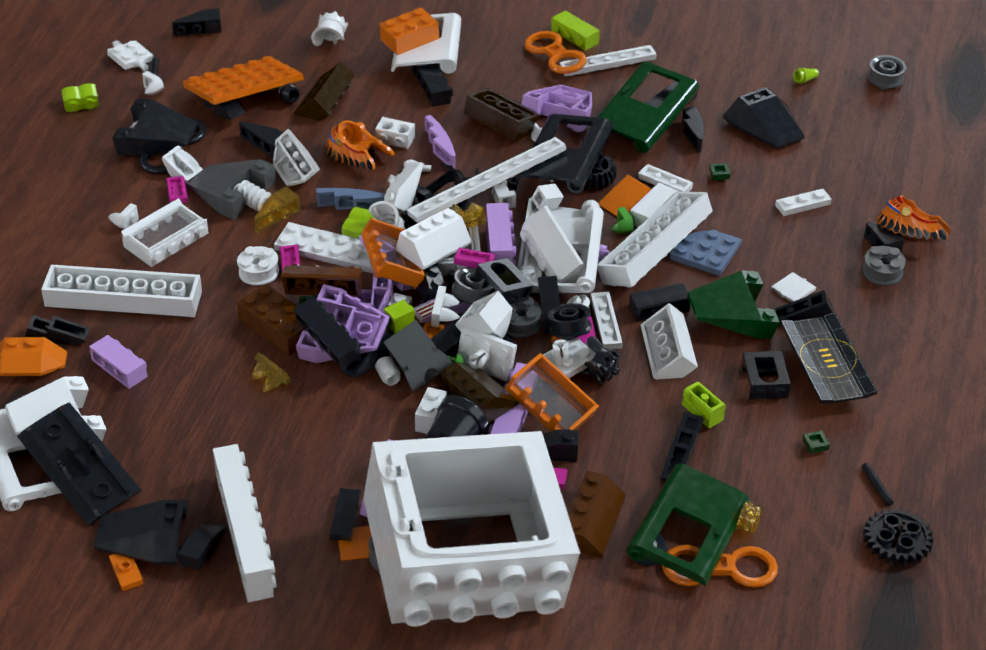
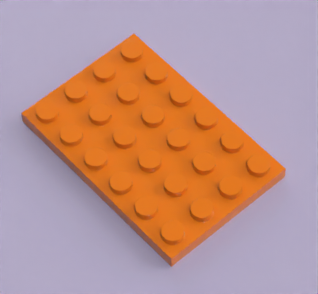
(242, 80)

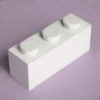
(651, 203)

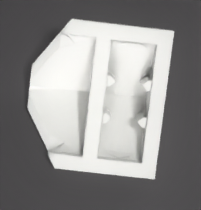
(181, 164)

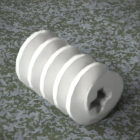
(253, 195)

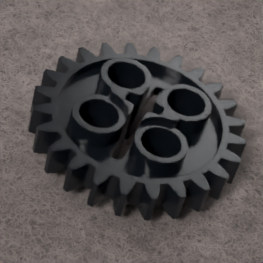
(914, 540)

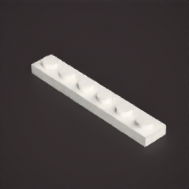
(613, 59)

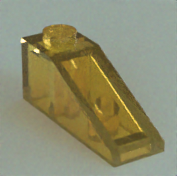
(277, 207)

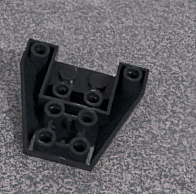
(765, 118)
(144, 532)

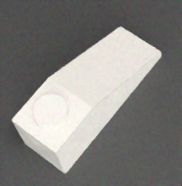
(403, 189)

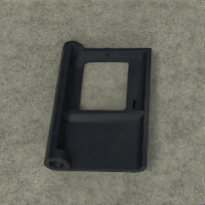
(572, 164)

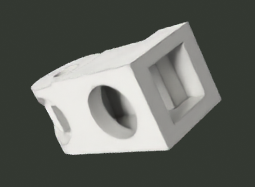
(502, 194)

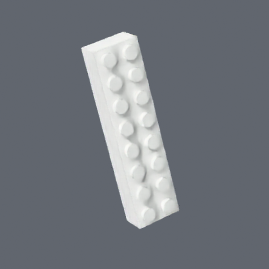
(654, 239)
(122, 290)
(244, 523)

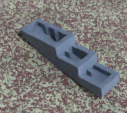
(347, 198)

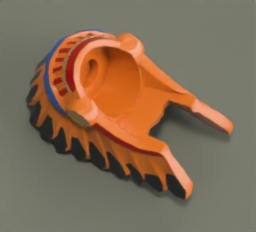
(350, 143)
(907, 219)

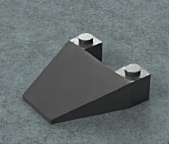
(217, 183)

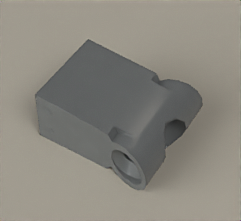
(416, 355)

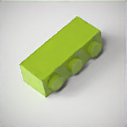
(575, 30)

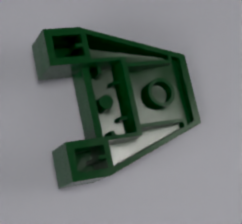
(732, 306)

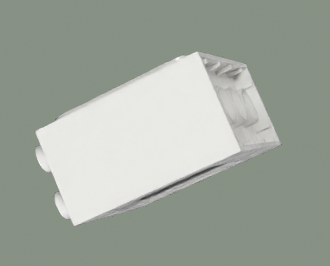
(465, 480)

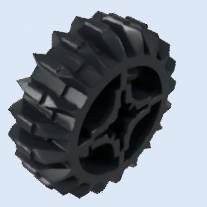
(603, 173)

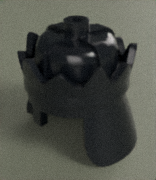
(604, 364)

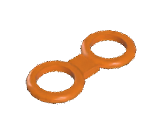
(555, 52)
(726, 566)

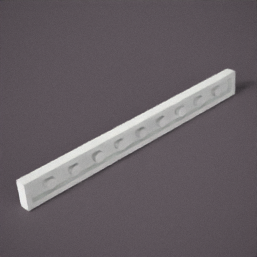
(486, 179)

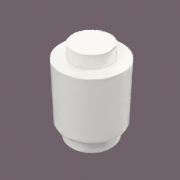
(388, 370)

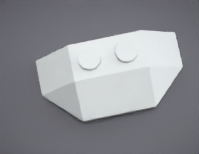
(293, 160)

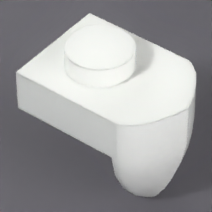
(152, 83)
(126, 218)

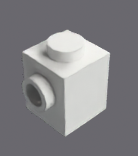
(547, 196)

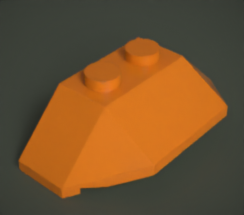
(30, 356)

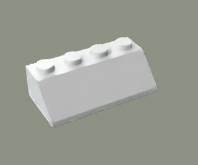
(433, 239)
(551, 247)
(668, 344)

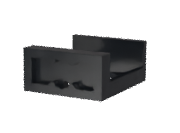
(450, 175)
(512, 293)
(765, 390)

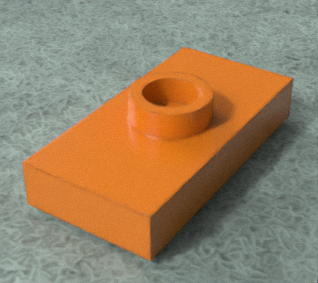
(126, 572)

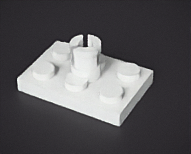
(487, 352)
(570, 356)

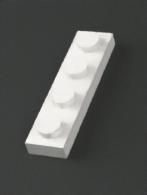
(606, 320)

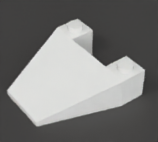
(48, 398)

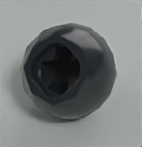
(289, 93)

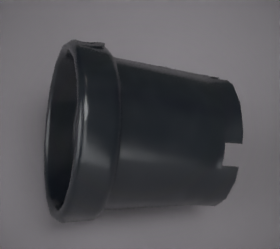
(457, 418)

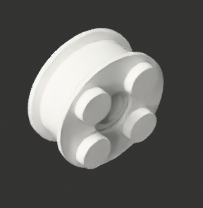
(258, 265)

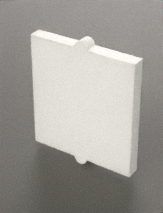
(793, 287)

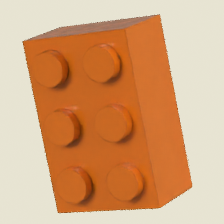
(409, 31)

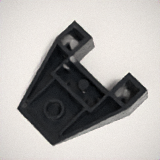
(155, 130)

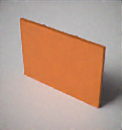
(624, 194)
(359, 545)

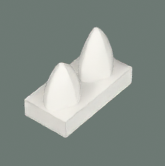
(439, 312)

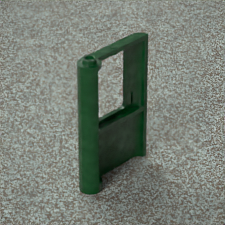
(640, 120)
(701, 500)

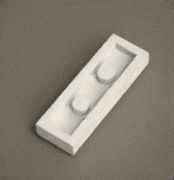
(655, 175)
(803, 202)

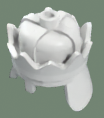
(330, 28)
(387, 213)

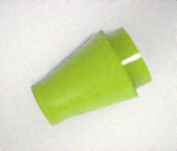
(804, 75)

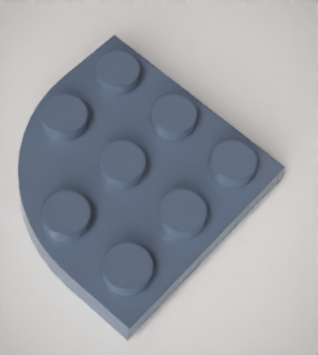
(706, 251)

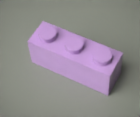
(118, 361)

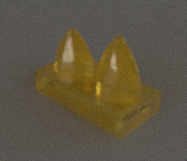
(473, 216)
(276, 374)

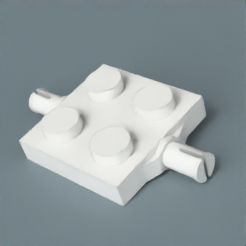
(130, 55)

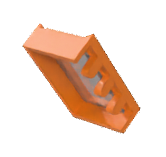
(381, 243)
(551, 395)

